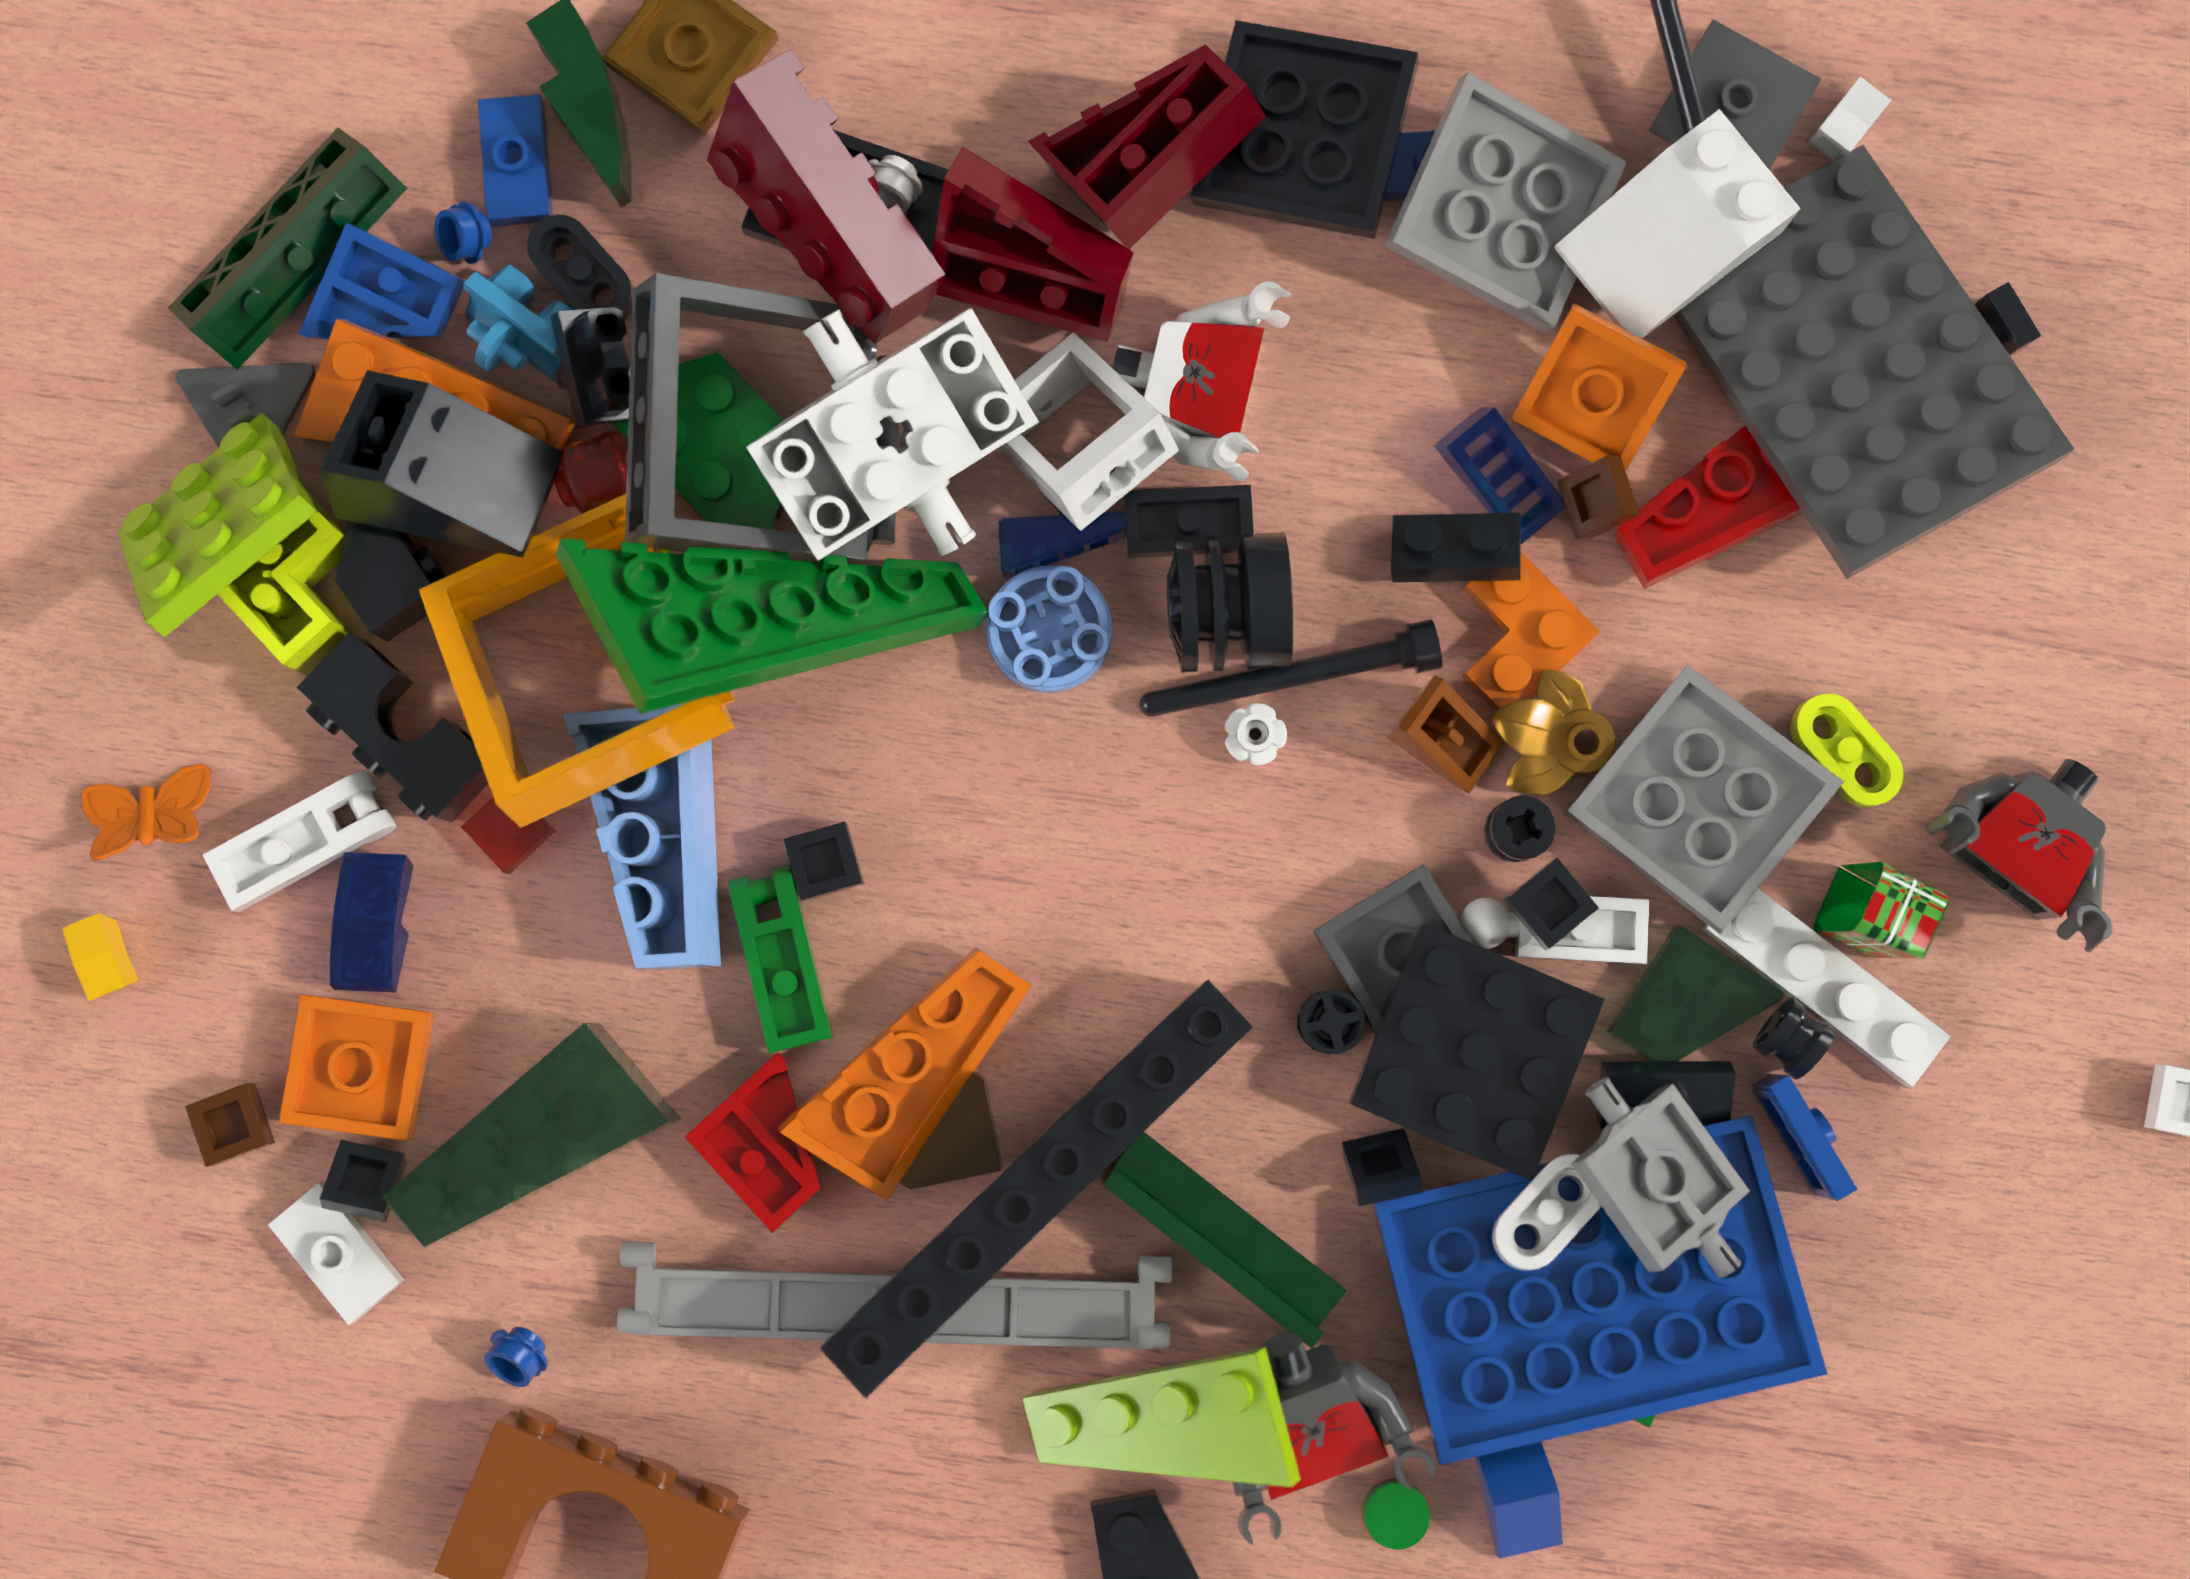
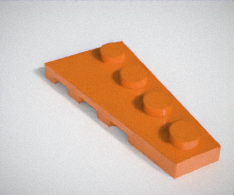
(357, 349)
(901, 1084)

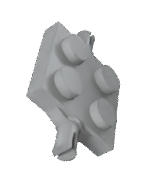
(1661, 1178)

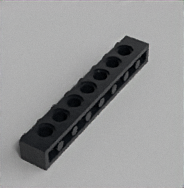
(1034, 1189)

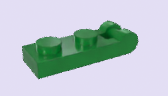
(780, 961)

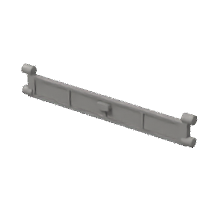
(821, 1302)

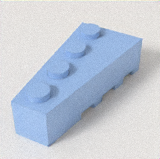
(659, 847)

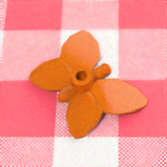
(162, 818)

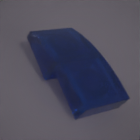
(366, 922)

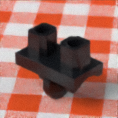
(593, 364)

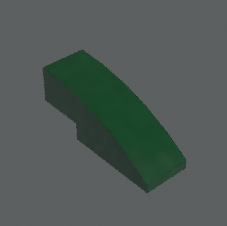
(584, 95)

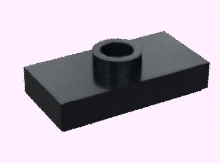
(1702, 1084)

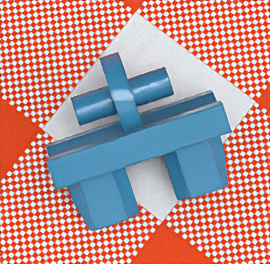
(506, 327)

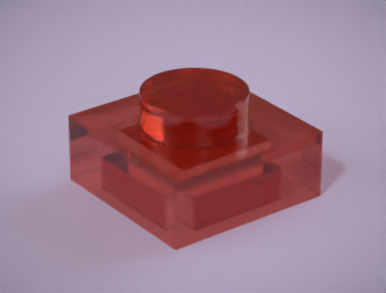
(503, 839)

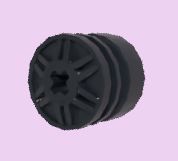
(1232, 602)

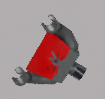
(2034, 845)
(1335, 1422)

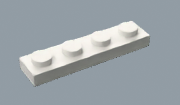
(1832, 988)

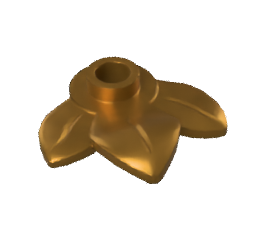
(1546, 731)

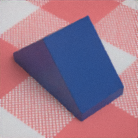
(1520, 1499)

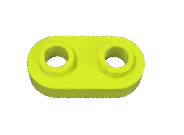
(1849, 745)

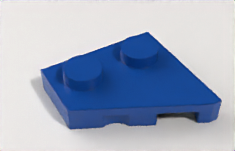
(381, 290)

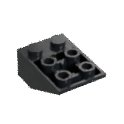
(437, 467)

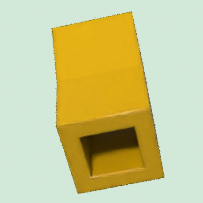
(99, 955)

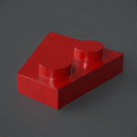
(749, 1151)

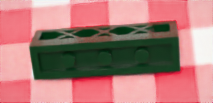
(285, 248)
(1224, 1237)

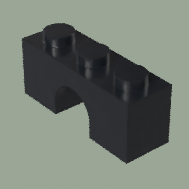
(357, 694)

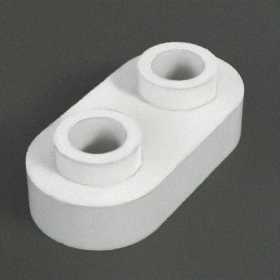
(1547, 1213)

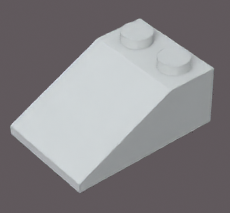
(1678, 227)

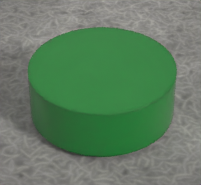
(1395, 1514)

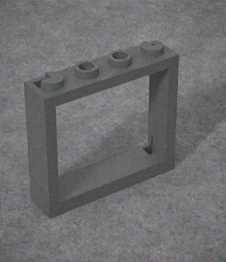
(654, 412)

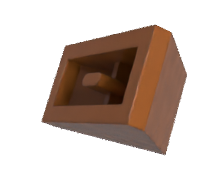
(1447, 735)

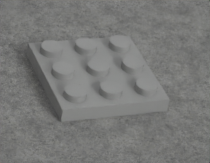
(1499, 199)
(1704, 799)

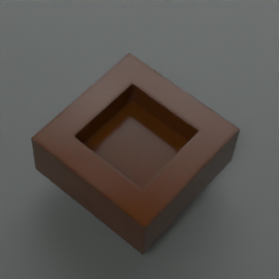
(1598, 497)
(230, 1124)

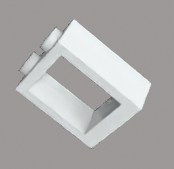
(1133, 444)

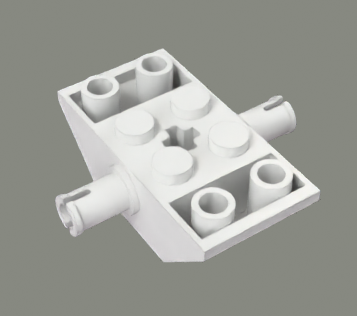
(953, 410)

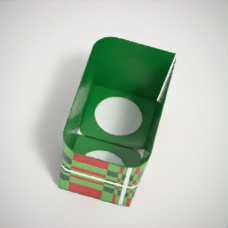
(1883, 920)

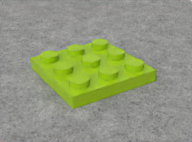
(213, 523)

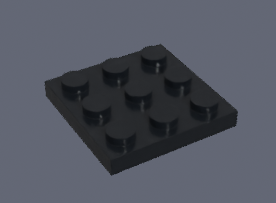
(1326, 130)
(1476, 1051)

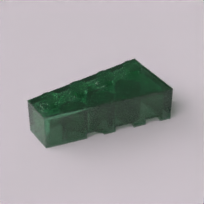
(542, 1129)

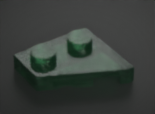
(1689, 999)

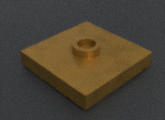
(690, 54)

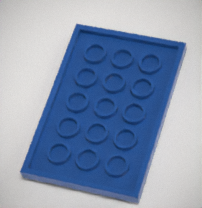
(1593, 1332)

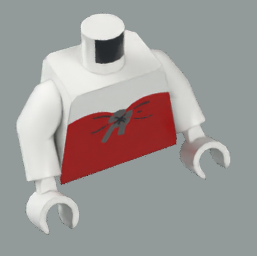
(1205, 375)

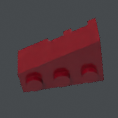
(1153, 143)
(1025, 253)

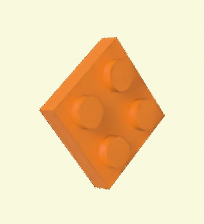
(1598, 388)
(356, 1067)

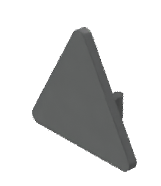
(233, 396)

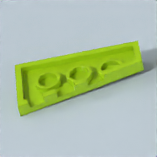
(1174, 1420)

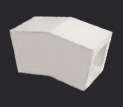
(1849, 120)

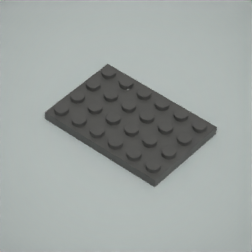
(1869, 370)

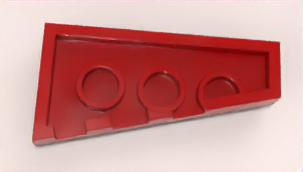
(1707, 511)

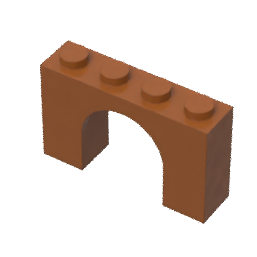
(532, 1462)

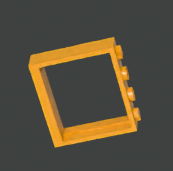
(502, 580)

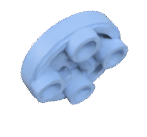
(1049, 629)

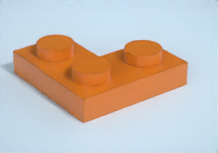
(1540, 634)

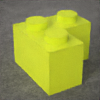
(279, 599)

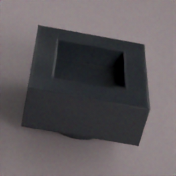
(2008, 318)
(824, 861)
(1551, 904)
(1382, 1167)
(360, 1180)

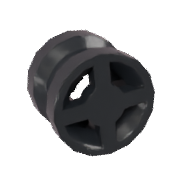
(1504, 835)
(1341, 1019)
(1794, 1038)

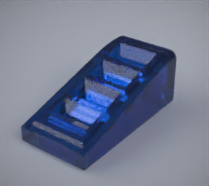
(1518, 460)
(1050, 539)

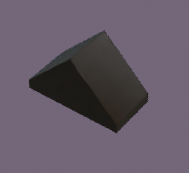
(961, 1143)

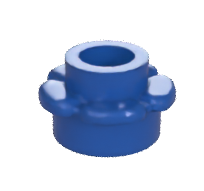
(462, 232)
(516, 1356)

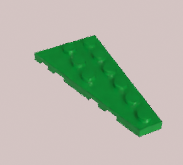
(754, 616)

